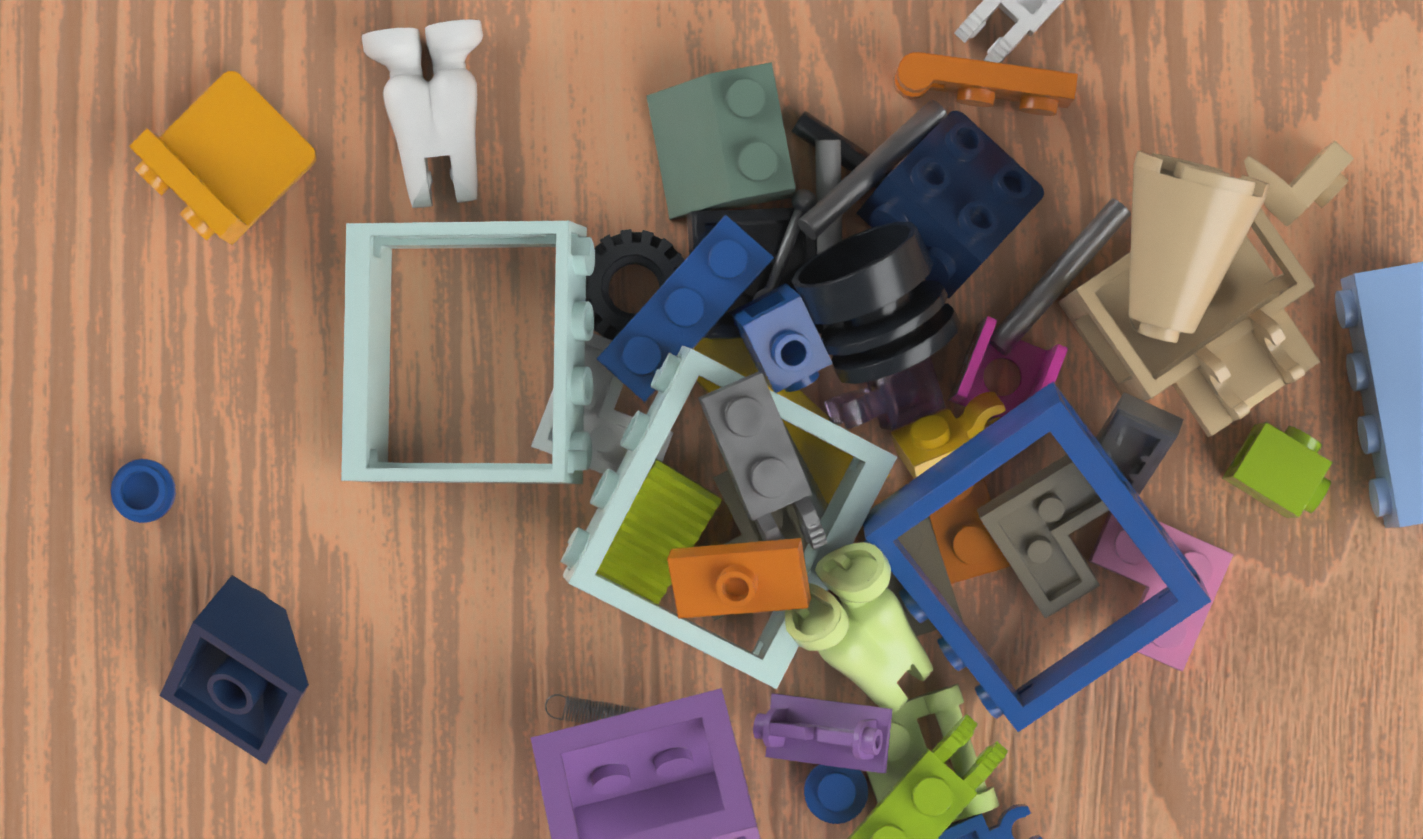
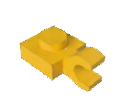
(940, 434)

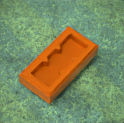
(739, 578)

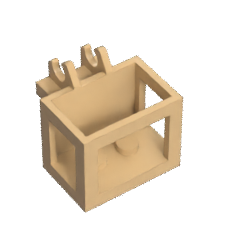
(1235, 355)

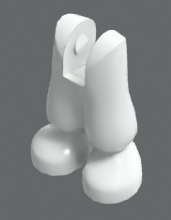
(431, 115)

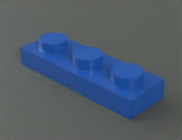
(686, 305)

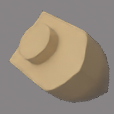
(1316, 183)

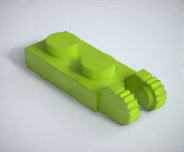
(930, 792)

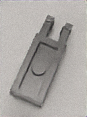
(761, 457)

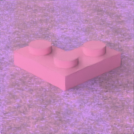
(1120, 555)

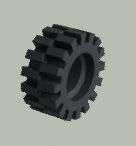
(613, 254)

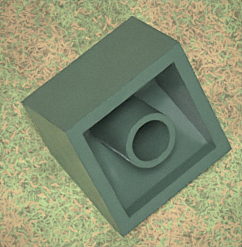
(721, 141)

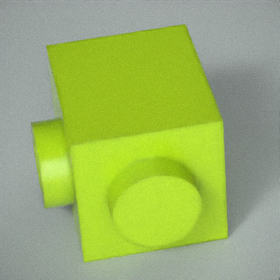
(1281, 470)

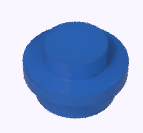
(143, 490)
(835, 793)

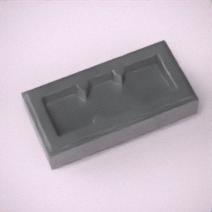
(1138, 438)

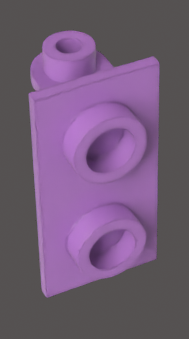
(825, 732)

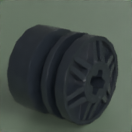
(877, 302)

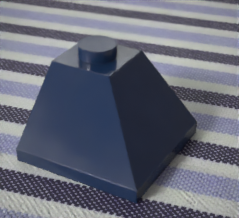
(240, 670)

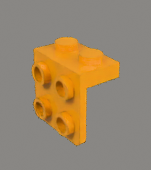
(225, 158)

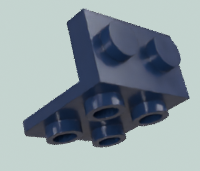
(958, 195)

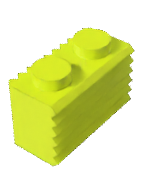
(664, 516)

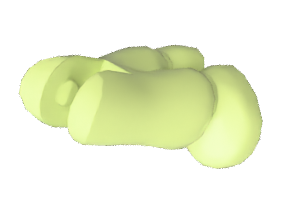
(867, 633)

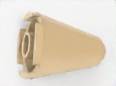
(1184, 239)

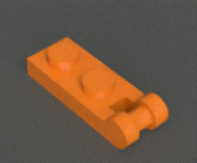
(984, 81)

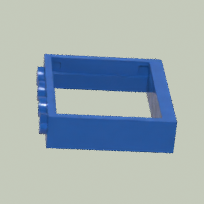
(970, 463)

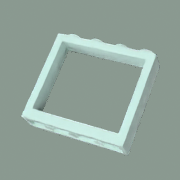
(368, 349)
(618, 490)

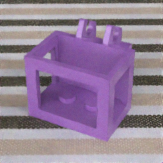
(647, 775)

